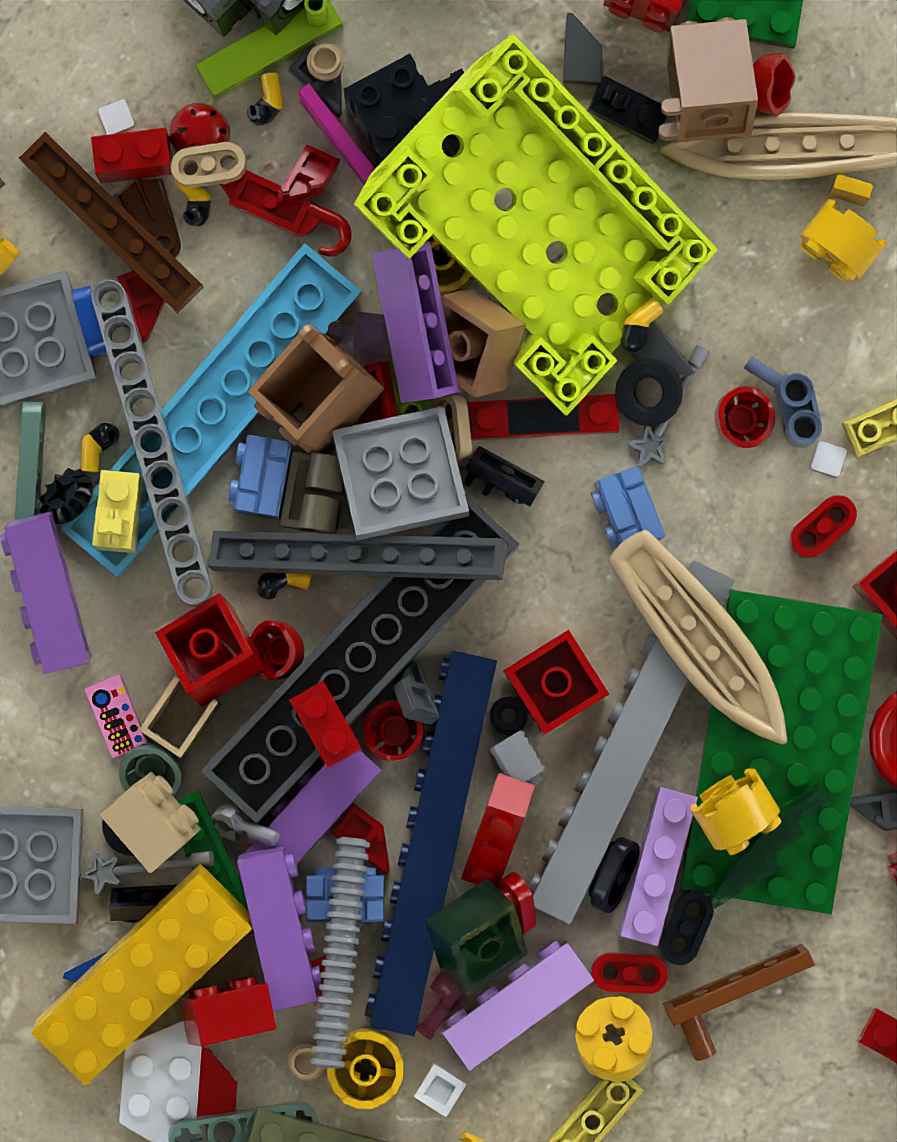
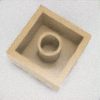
(151, 821)

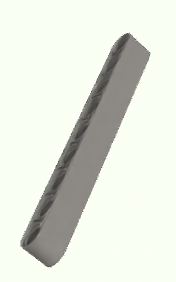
(143, 426)

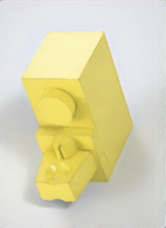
(118, 511)

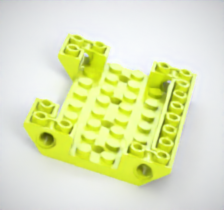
(565, 187)

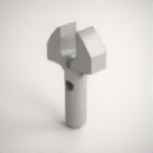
(233, 826)

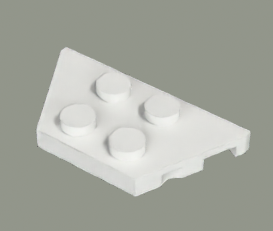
(160, 1084)

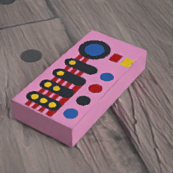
(115, 715)

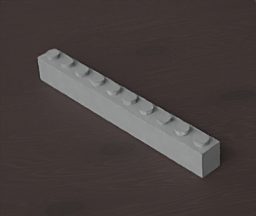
(616, 772)

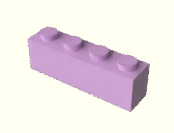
(657, 866)
(516, 1005)

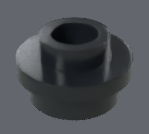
(508, 703)

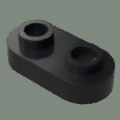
(615, 874)
(686, 927)

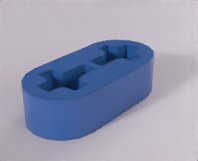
(88, 320)

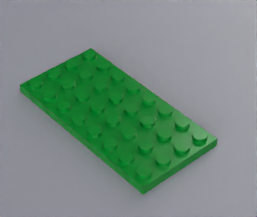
(823, 676)

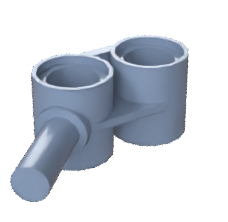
(791, 410)

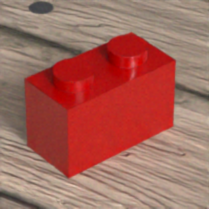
(132, 155)
(325, 724)

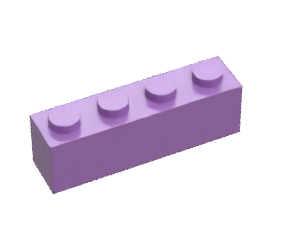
(415, 324)
(46, 592)
(318, 804)
(278, 927)

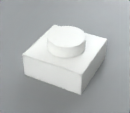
(440, 1089)

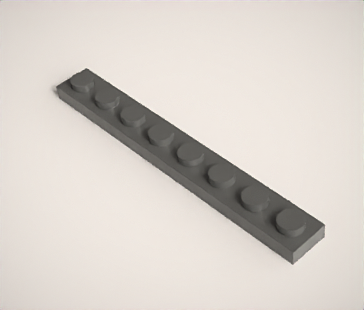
(367, 557)

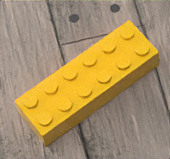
(142, 975)

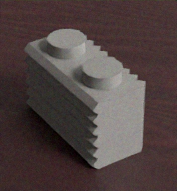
(517, 759)

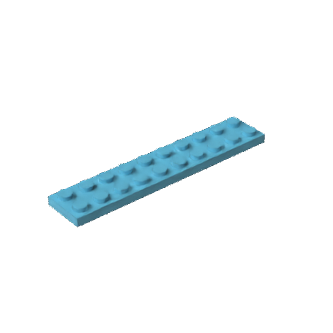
(214, 402)

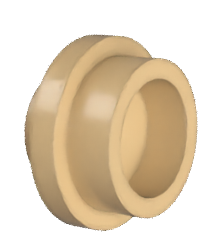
(325, 62)
(300, 1065)

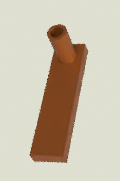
(688, 1007)

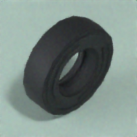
(626, 392)

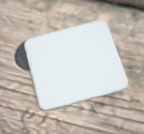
(116, 117)
(828, 459)

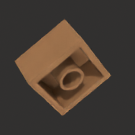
(481, 341)

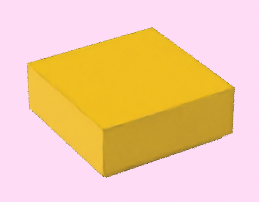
(851, 190)

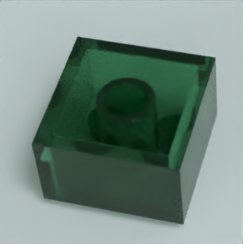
(476, 937)

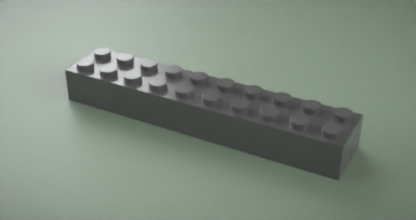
(355, 664)

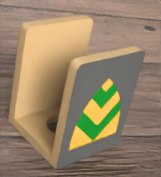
(159, 709)

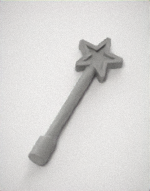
(652, 442)
(108, 871)

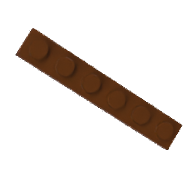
(111, 222)

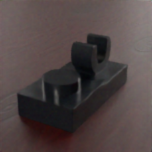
(627, 109)
(495, 471)
(134, 903)

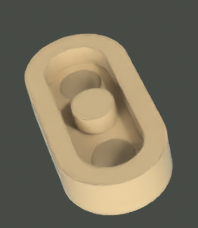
(209, 162)
(458, 422)

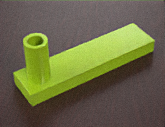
(264, 49)

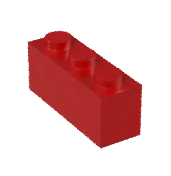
(498, 830)

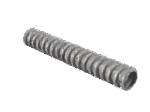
(340, 952)

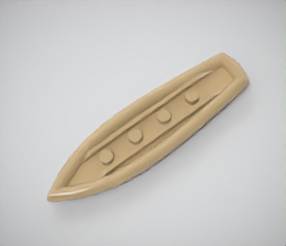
(795, 147)
(700, 636)

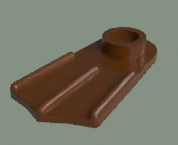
(150, 206)

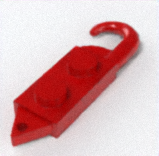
(298, 216)

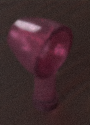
(448, 997)

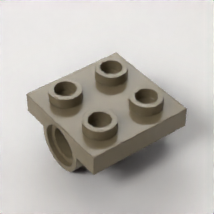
(316, 496)

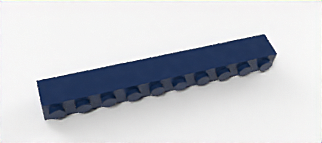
(433, 842)

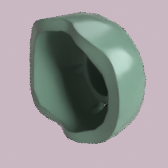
(147, 759)

